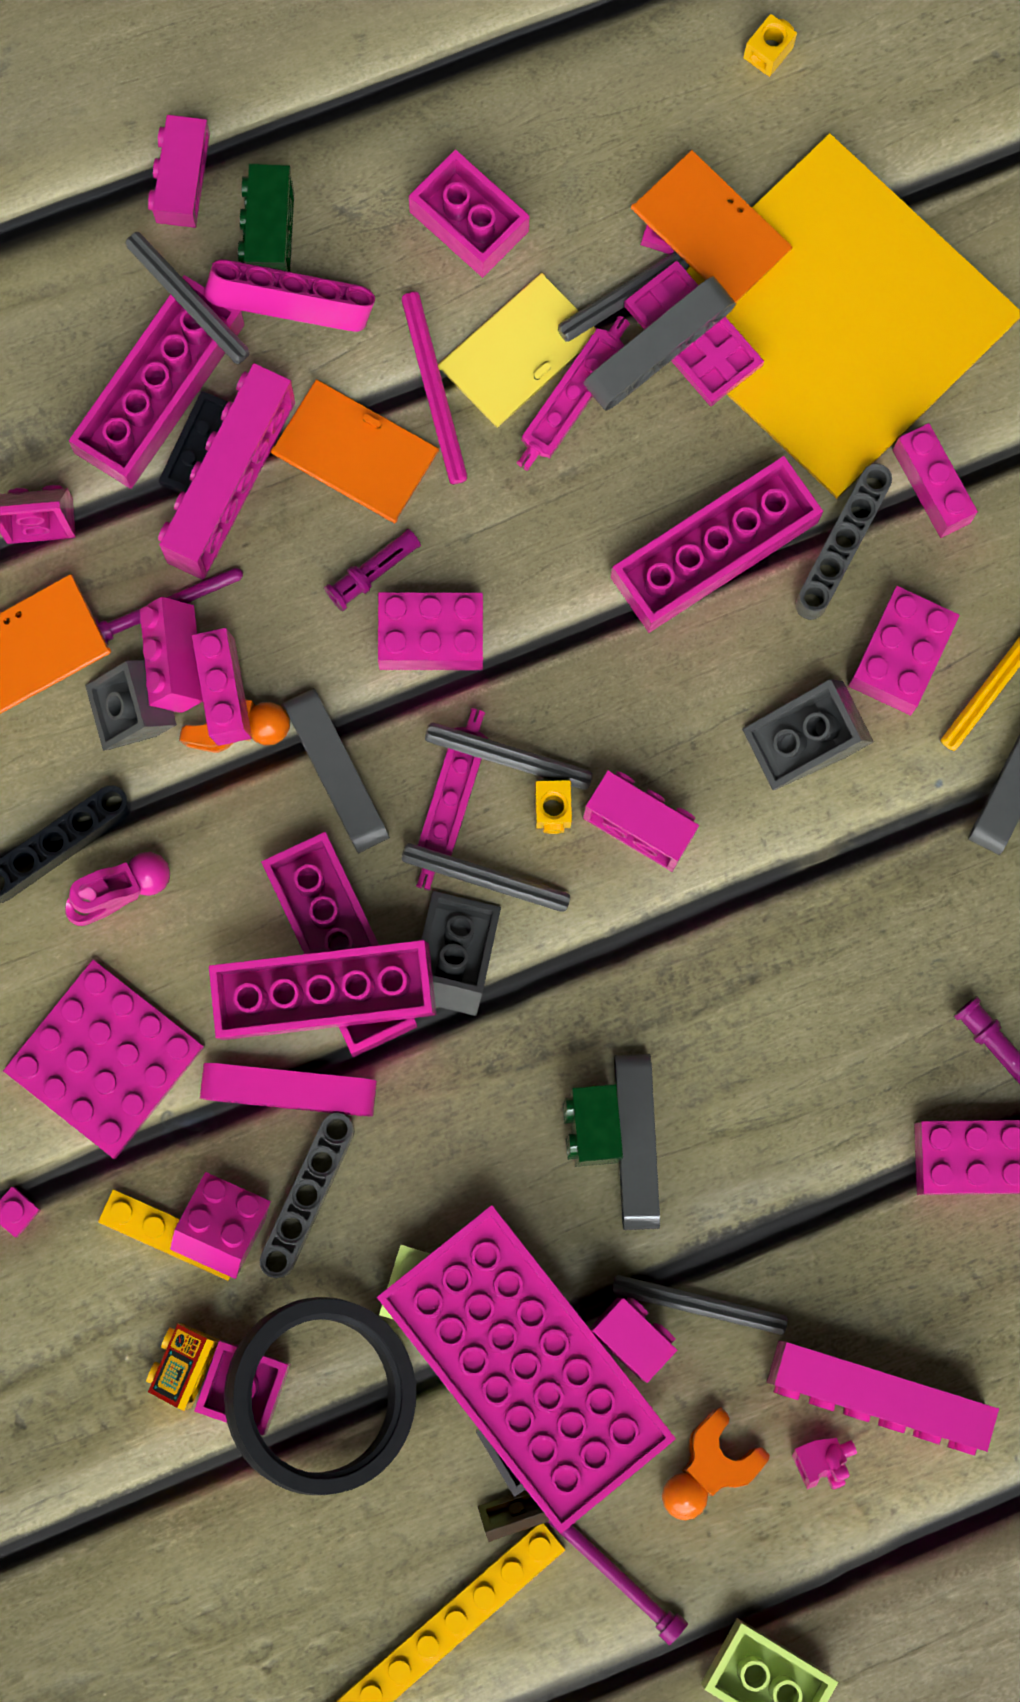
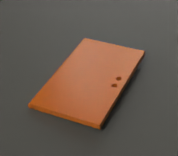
(708, 231)
(352, 455)
(46, 641)

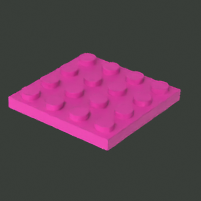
(103, 1059)

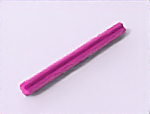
(434, 388)

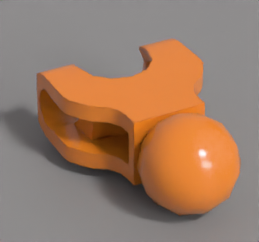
(267, 722)
(708, 1469)

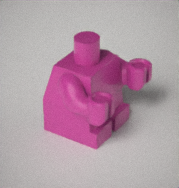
(824, 1459)

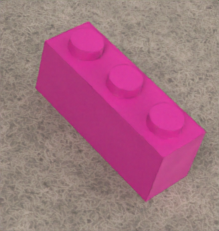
(179, 171)
(934, 480)
(170, 655)
(221, 687)

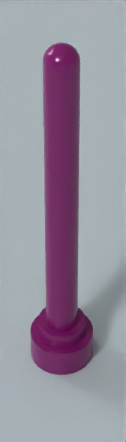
(186, 596)
(668, 1624)

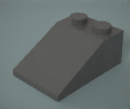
(808, 734)
(460, 949)

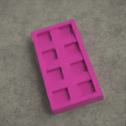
(716, 359)

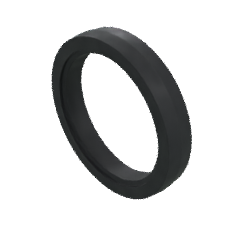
(400, 1396)

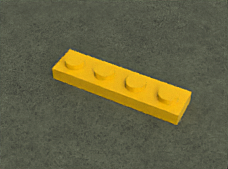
(145, 1225)

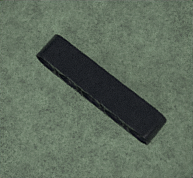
(72, 840)

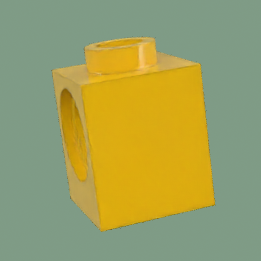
(768, 57)
(557, 791)

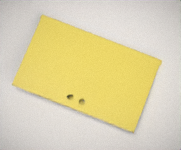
(513, 347)

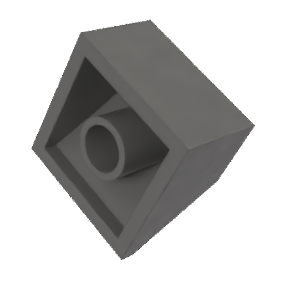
(123, 707)

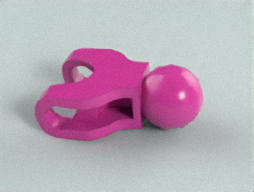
(116, 887)

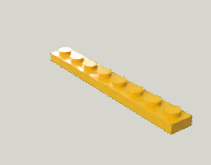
(457, 1618)

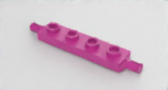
(569, 396)
(450, 799)

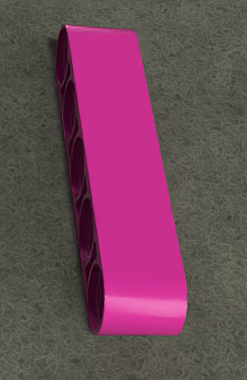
(289, 295)
(288, 1089)

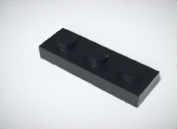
(192, 441)

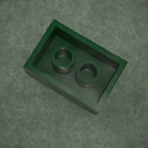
(267, 217)
(593, 1125)

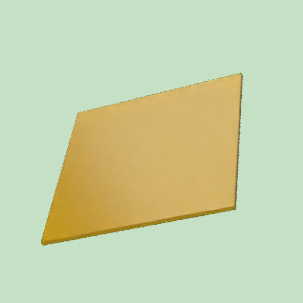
(857, 318)

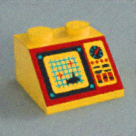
(182, 1366)

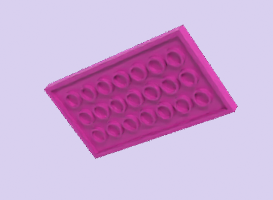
(526, 1369)

